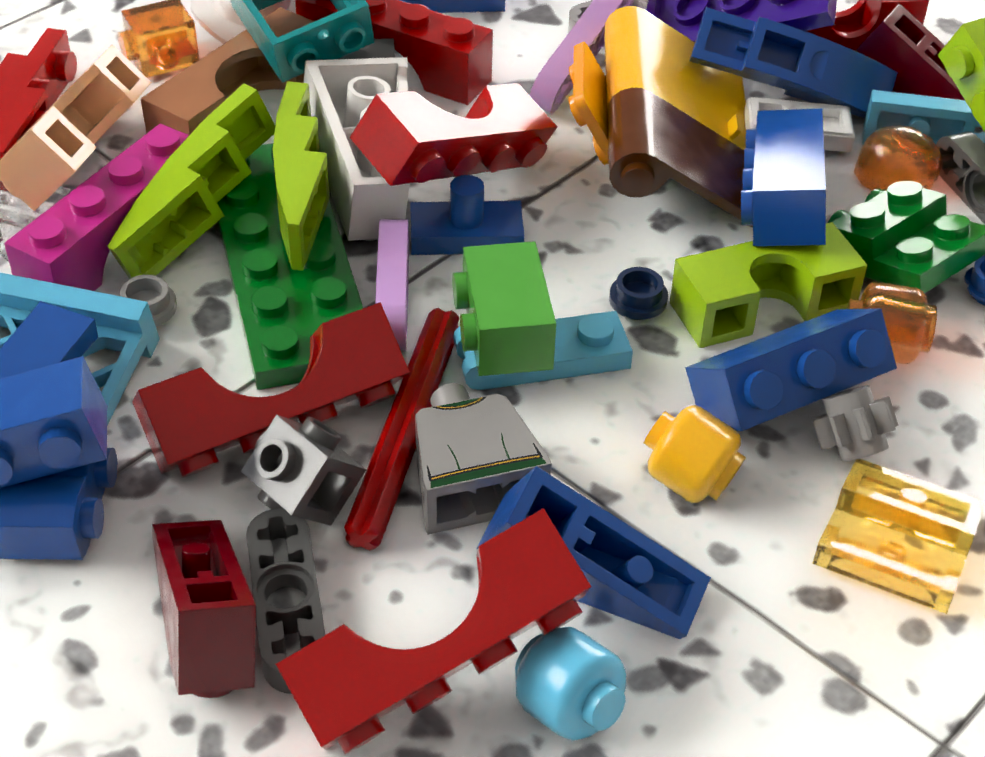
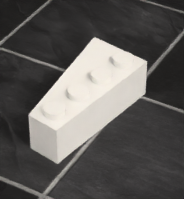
(339, 98)

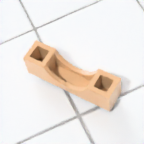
(70, 128)

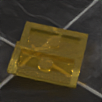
(900, 535)

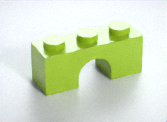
(722, 288)

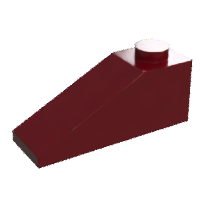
(913, 53)
(205, 608)

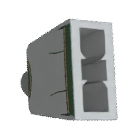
(470, 456)

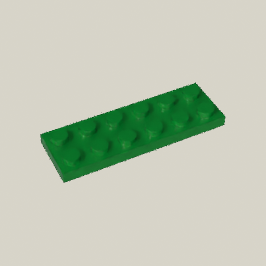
(275, 302)

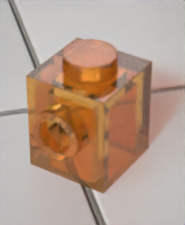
(159, 37)

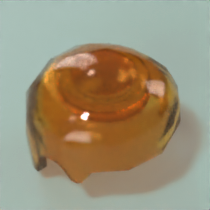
(898, 155)

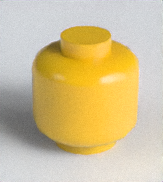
(693, 453)

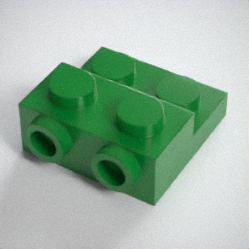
(910, 236)

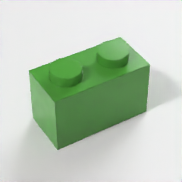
(506, 308)

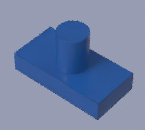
(464, 221)

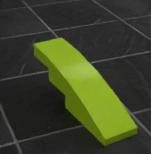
(299, 173)
(186, 189)

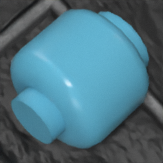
(570, 683)

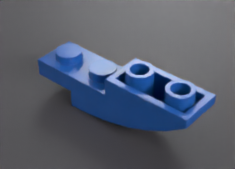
(790, 60)

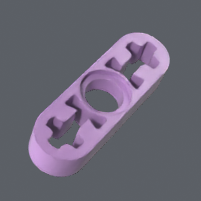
(394, 275)

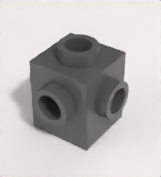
(303, 469)

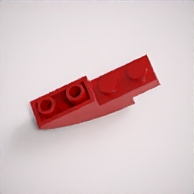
(33, 84)

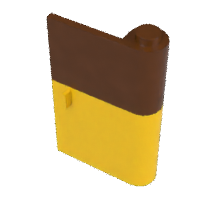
(670, 114)

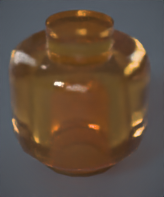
(906, 315)

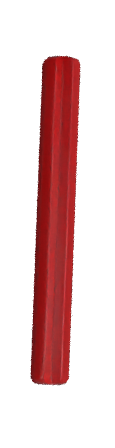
(398, 438)

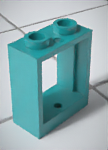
(320, 40)

